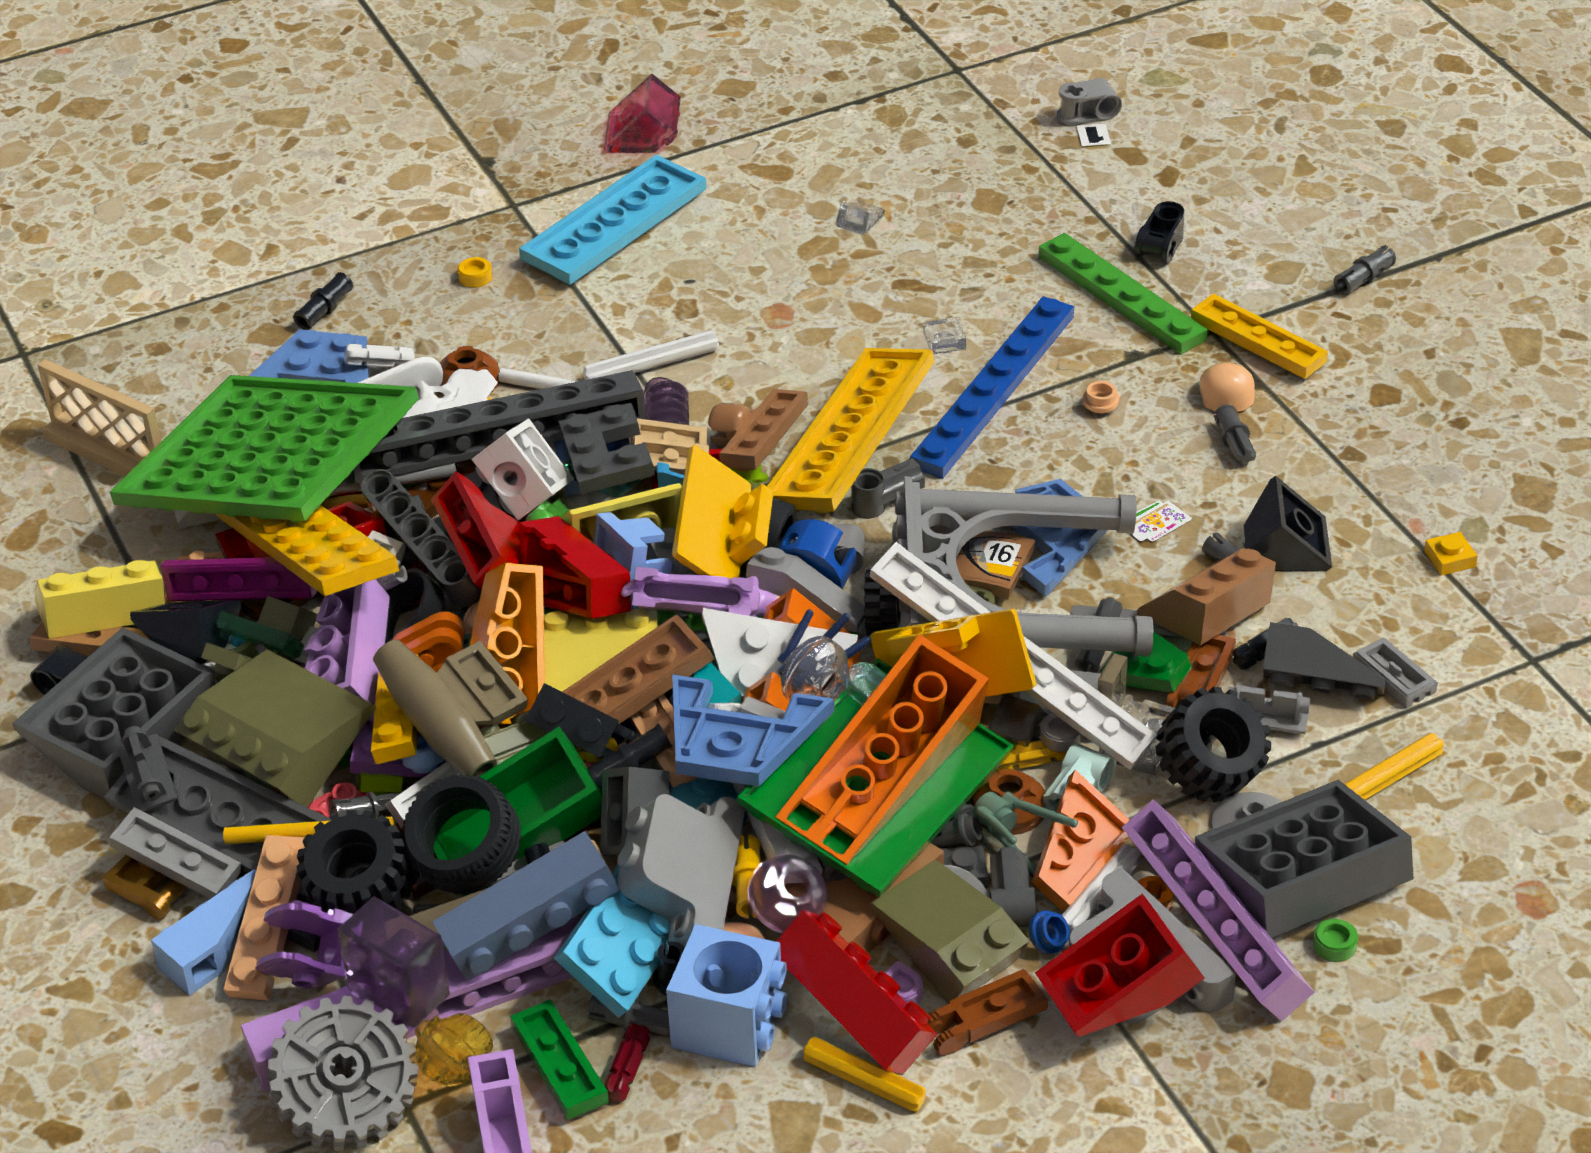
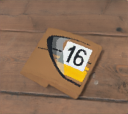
(994, 561)

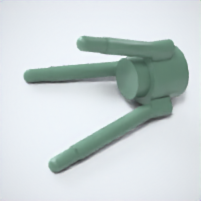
(999, 817)

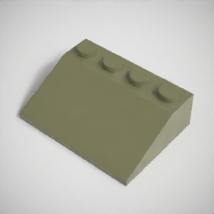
(276, 725)

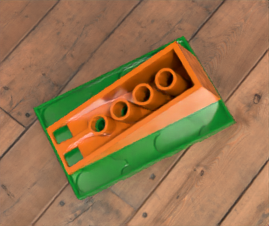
(888, 772)

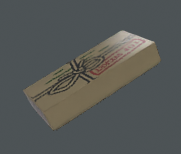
(1113, 679)

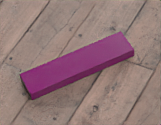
(231, 580)

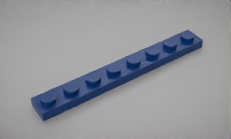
(992, 387)

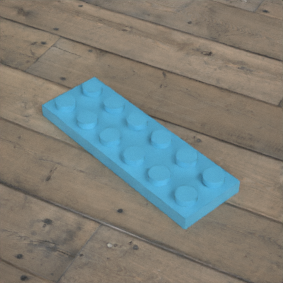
(612, 219)

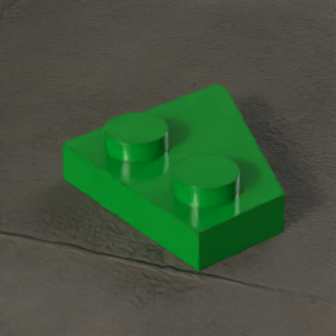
(1161, 670)

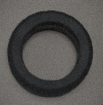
(435, 808)

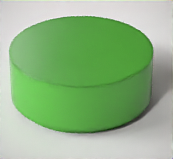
(1335, 940)

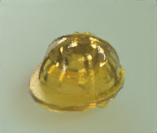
(447, 1044)

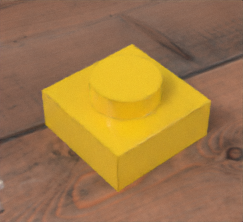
(1450, 553)

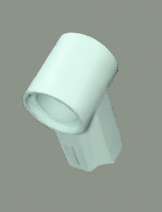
(1091, 764)

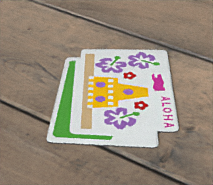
(1158, 521)

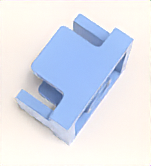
(627, 542)

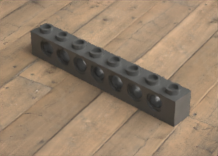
(468, 429)

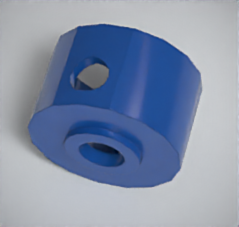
(816, 547)

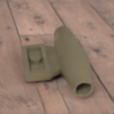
(453, 702)

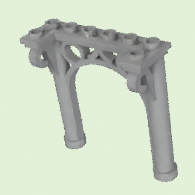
(967, 513)

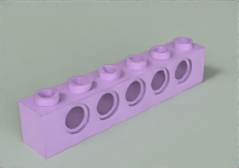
(1218, 911)

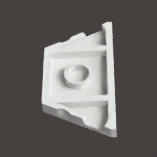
(749, 645)

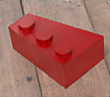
(575, 570)

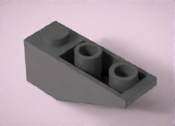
(1309, 658)

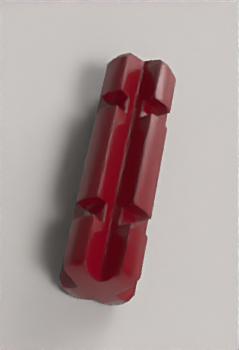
(626, 1062)

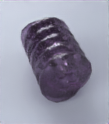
(666, 401)

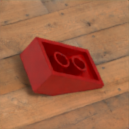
(1119, 970)

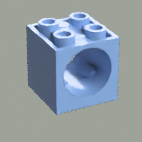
(726, 995)

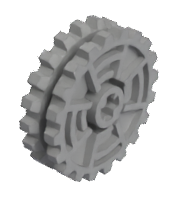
(330, 1105)

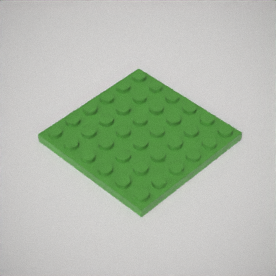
(265, 447)

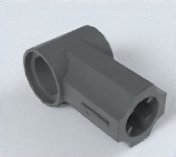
(876, 488)
(1011, 885)

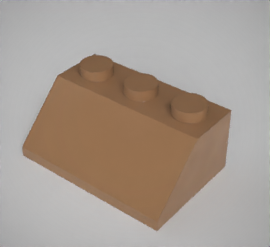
(1214, 597)

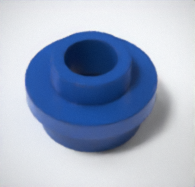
(1048, 932)

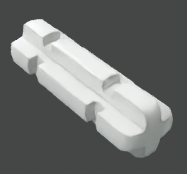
(377, 355)

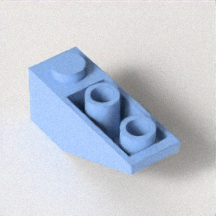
(205, 939)

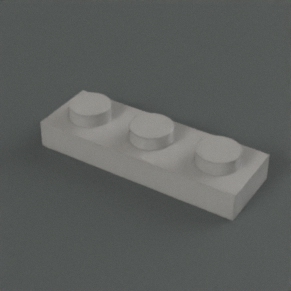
(174, 854)

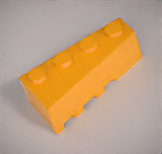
(512, 626)

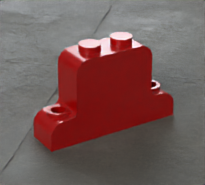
(478, 529)

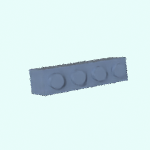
(526, 906)

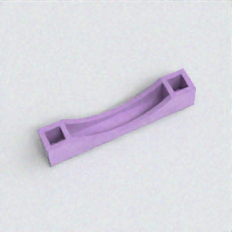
(499, 1103)

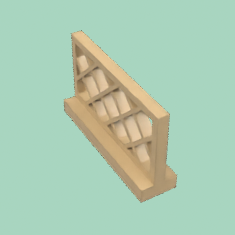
(94, 437)

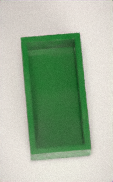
(547, 790)

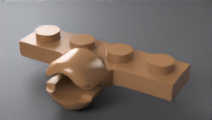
(753, 433)

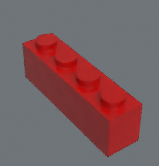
(854, 992)

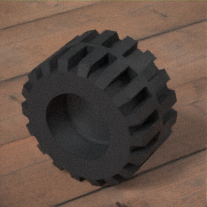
(1232, 724)
(346, 842)

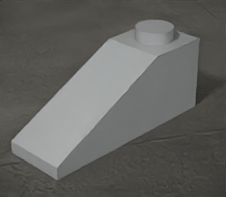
(782, 571)

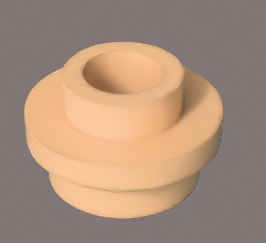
(1101, 397)

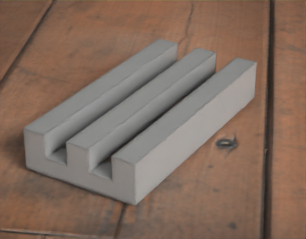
(1396, 683)

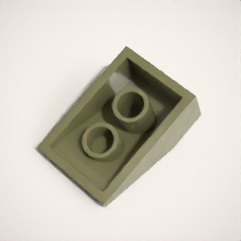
(950, 929)

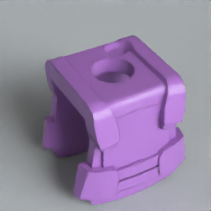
(298, 967)

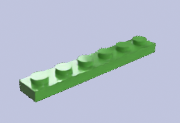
(1123, 293)

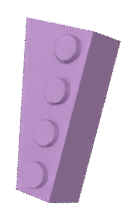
(348, 637)

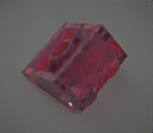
(643, 119)

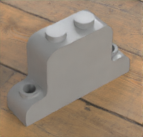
(681, 861)
(1219, 982)

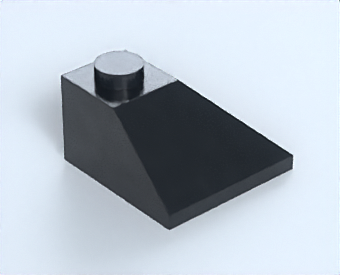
(1288, 530)
(186, 625)

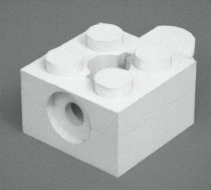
(530, 463)

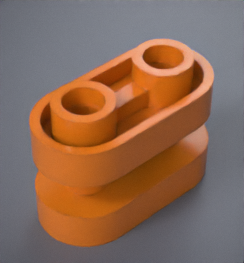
(434, 638)

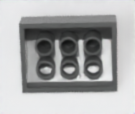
(115, 688)
(1309, 856)

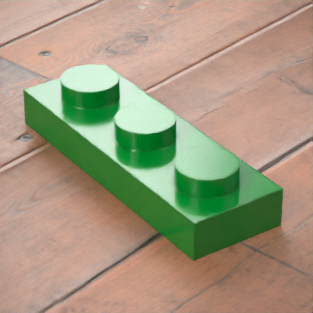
(559, 1059)

